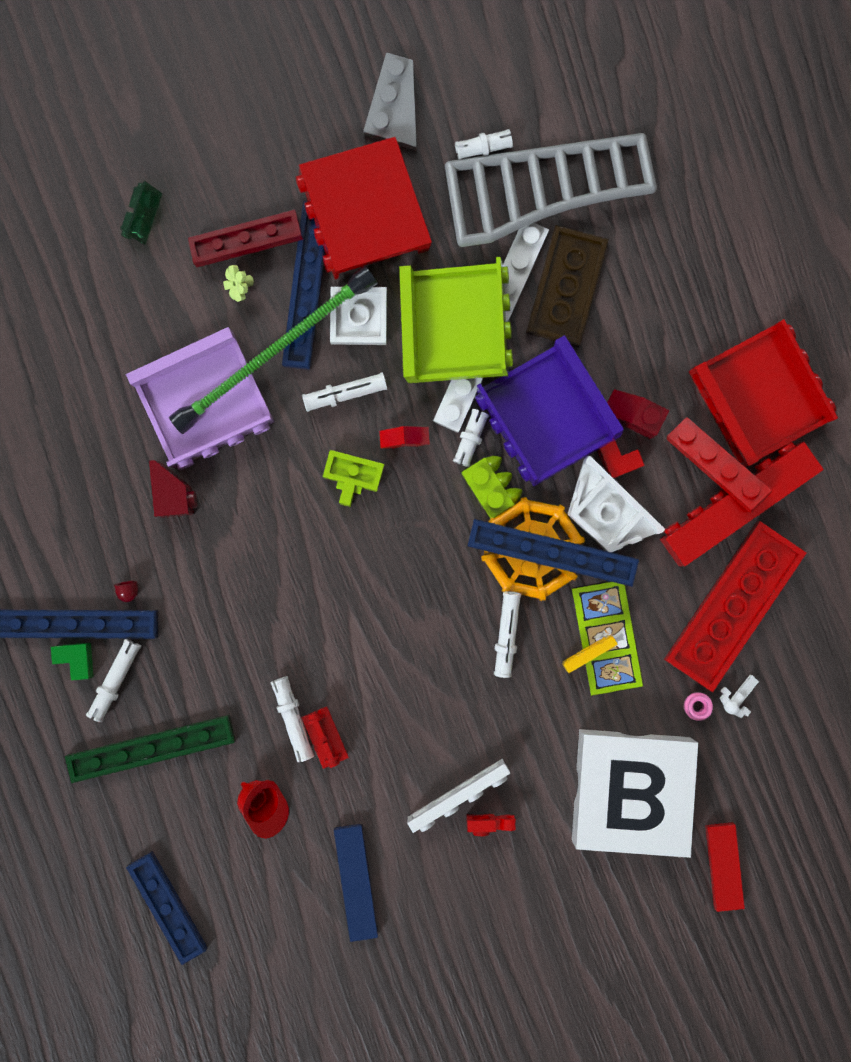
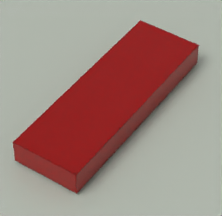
(724, 867)

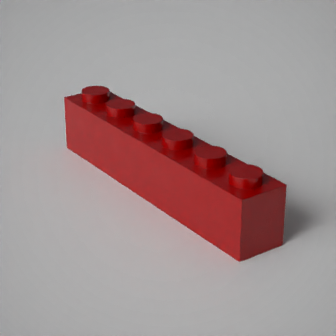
(725, 515)

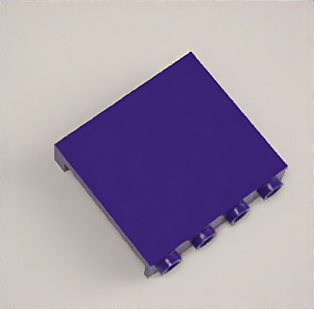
(549, 413)

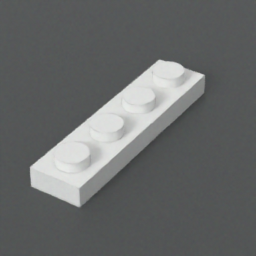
(468, 790)

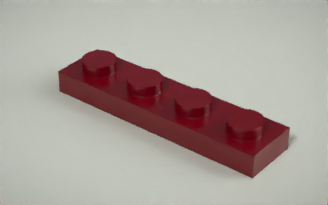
(245, 238)

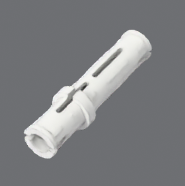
(344, 392)
(507, 634)
(113, 681)
(290, 713)

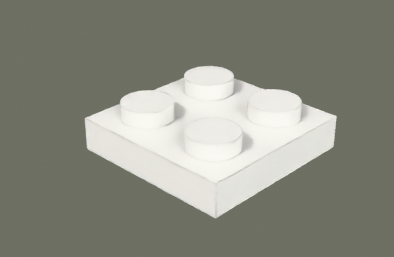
(360, 319)

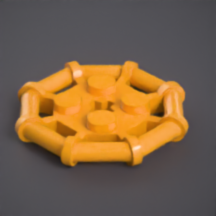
(528, 568)

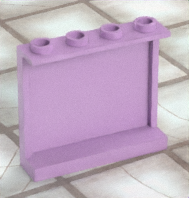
(188, 377)

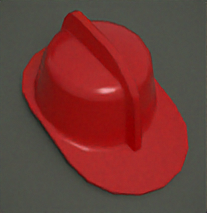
(263, 807)

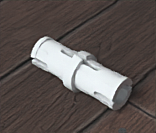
(483, 144)
(470, 438)

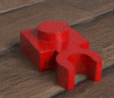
(485, 823)

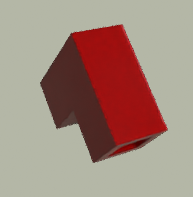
(404, 436)
(615, 463)

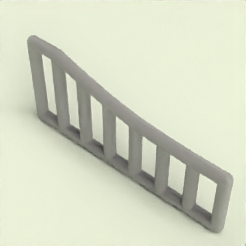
(543, 210)

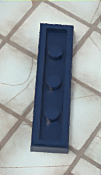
(356, 882)
(167, 908)

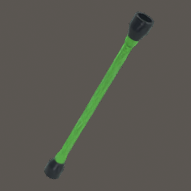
(187, 416)

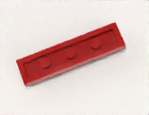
(719, 465)

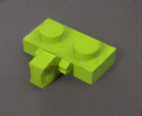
(352, 474)

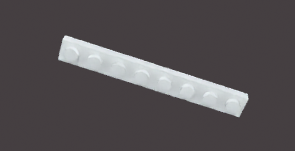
(520, 263)

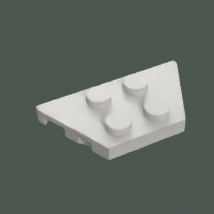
(609, 510)

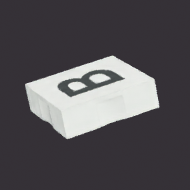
(635, 793)

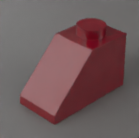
(637, 413)
(170, 492)

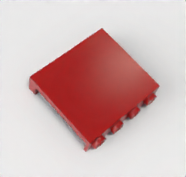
(363, 206)
(763, 393)

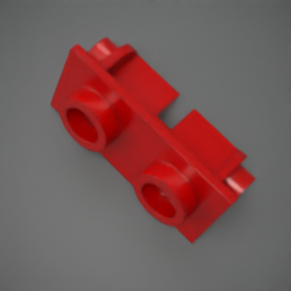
(325, 737)

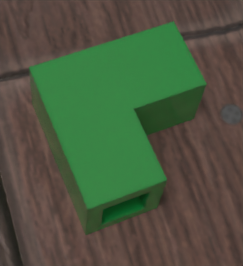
(79, 658)

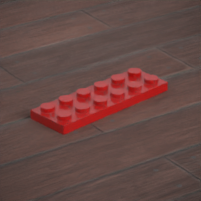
(735, 606)

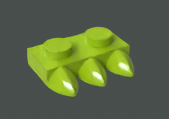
(490, 486)

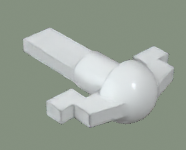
(732, 705)

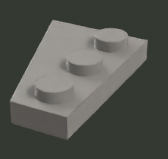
(393, 103)

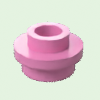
(704, 712)

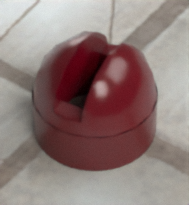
(126, 590)

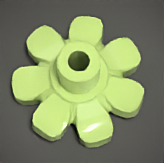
(237, 283)

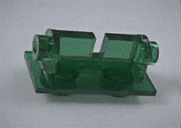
(145, 202)

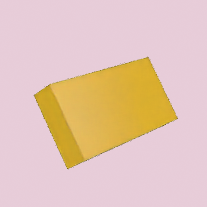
(589, 653)

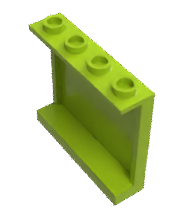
(455, 322)

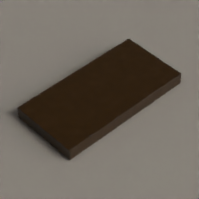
(567, 285)

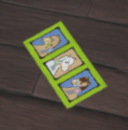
(603, 612)

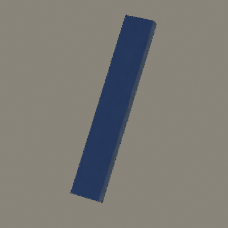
(304, 294)
(553, 552)
(79, 624)

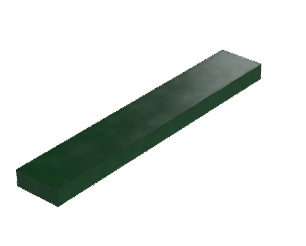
(150, 748)

